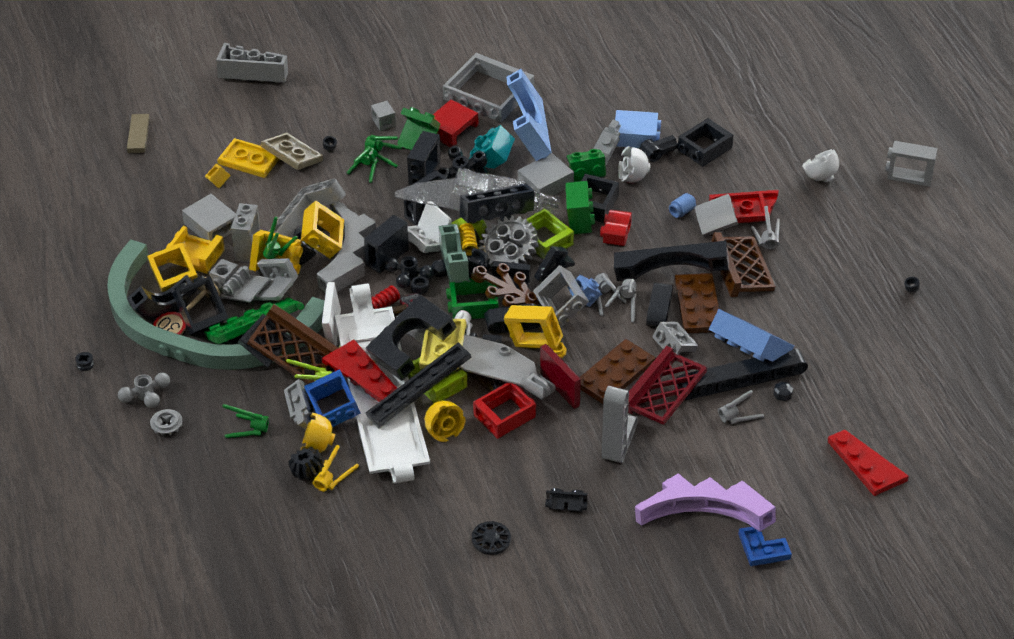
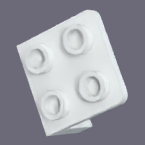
(426, 234)

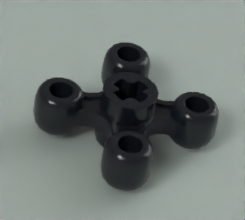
(459, 161)

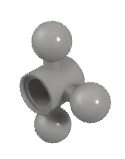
(144, 389)

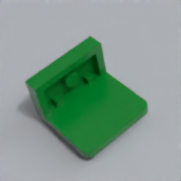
(415, 125)

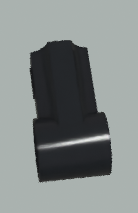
(655, 149)

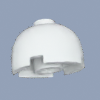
(634, 165)
(823, 166)

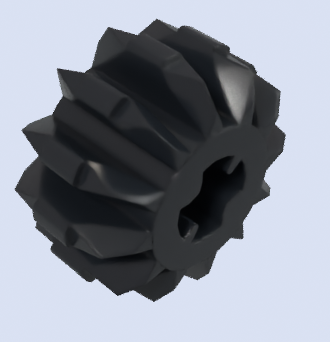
(306, 463)

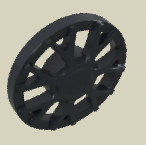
(491, 537)

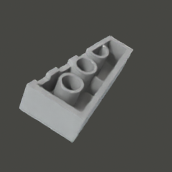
(251, 65)

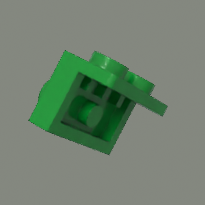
(588, 163)

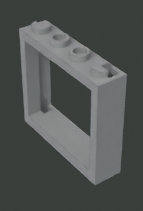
(488, 67)

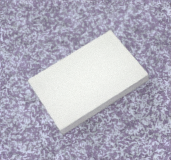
(331, 308)

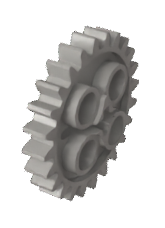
(510, 242)

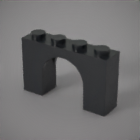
(418, 315)

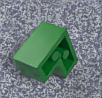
(579, 207)

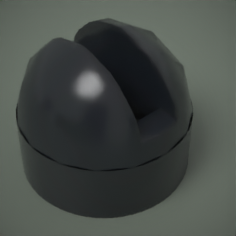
(327, 141)
(912, 280)

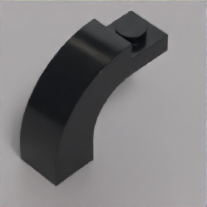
(156, 304)

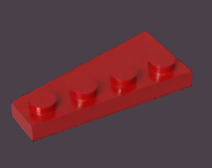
(360, 369)
(867, 464)

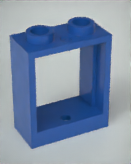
(335, 382)

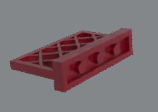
(649, 380)

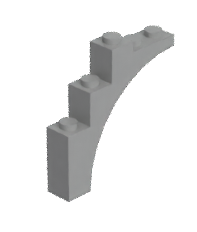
(349, 262)

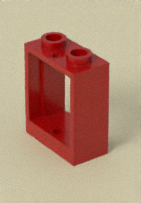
(483, 409)

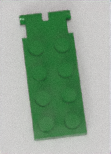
(237, 326)

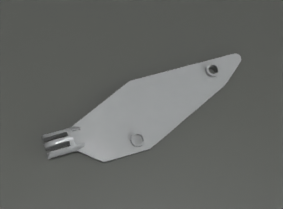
(500, 363)

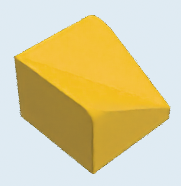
(217, 175)

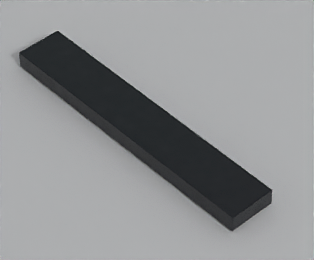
(418, 385)

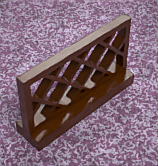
(733, 277)
(297, 331)

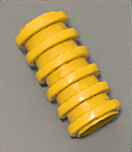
(467, 238)

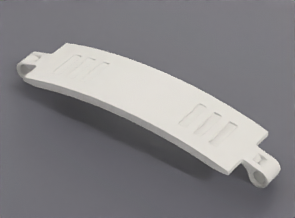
(400, 441)

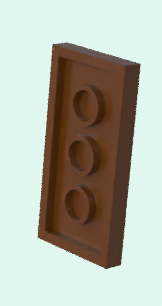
(696, 301)
(616, 369)

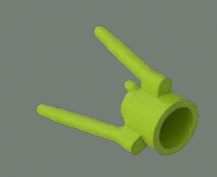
(321, 372)

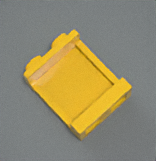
(258, 245)
(201, 252)

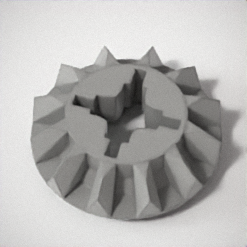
(166, 416)

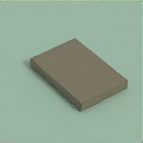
(292, 151)

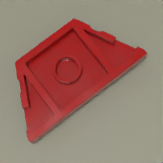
(750, 205)

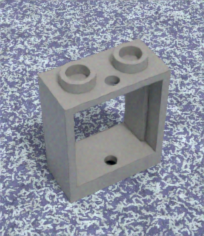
(915, 152)
(243, 227)
(546, 292)

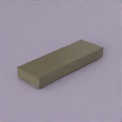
(138, 133)

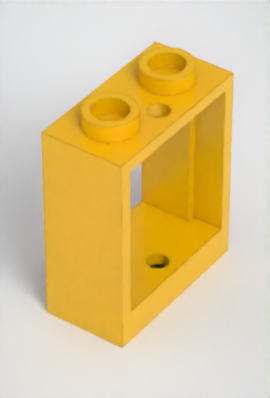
(320, 215)
(166, 256)
(533, 314)

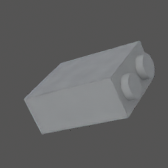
(546, 175)
(209, 218)

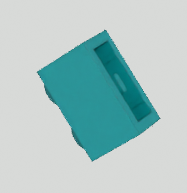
(495, 145)

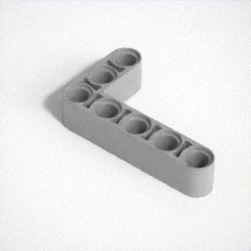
(323, 192)
(617, 424)

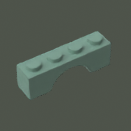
(454, 259)

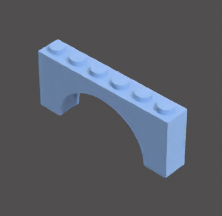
(532, 125)

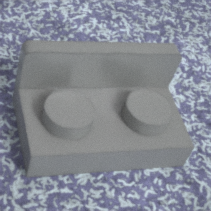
(675, 337)

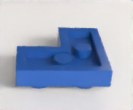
(761, 551)

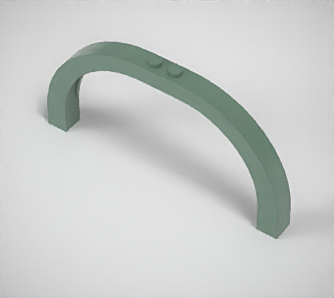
(174, 345)

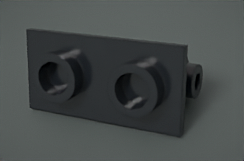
(574, 499)

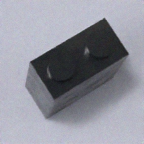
(385, 242)

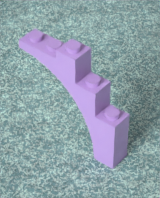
(707, 496)

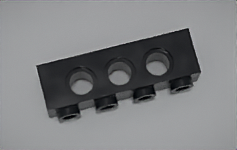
(496, 203)

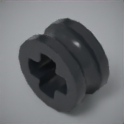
(84, 361)

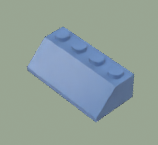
(748, 337)

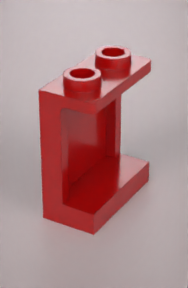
(454, 120)

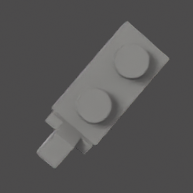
(609, 139)
(298, 403)

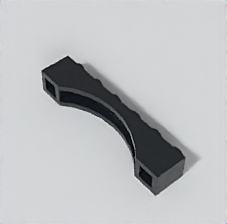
(634, 263)

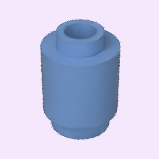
(682, 205)

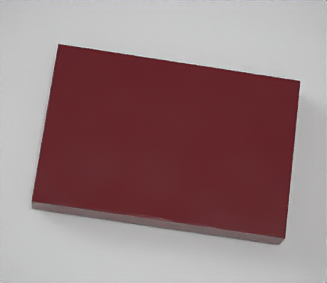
(561, 375)

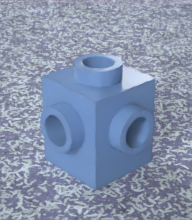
(589, 288)

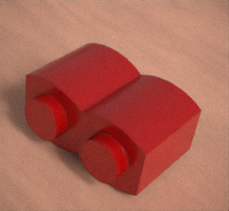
(616, 227)

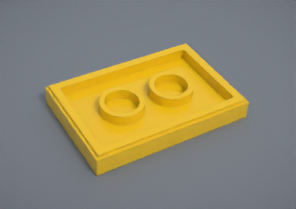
(247, 158)

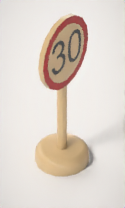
(174, 321)

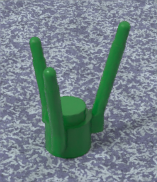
(376, 143)
(367, 157)
(272, 247)
(258, 422)

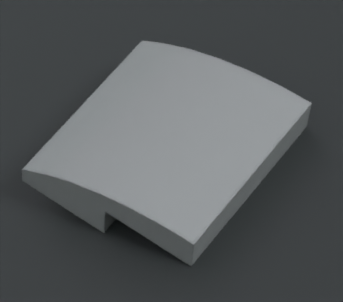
(716, 215)

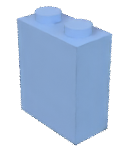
(637, 127)

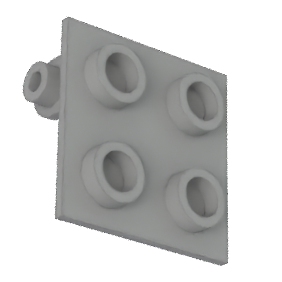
(243, 286)

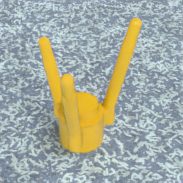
(324, 478)

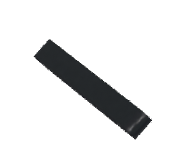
(745, 374)

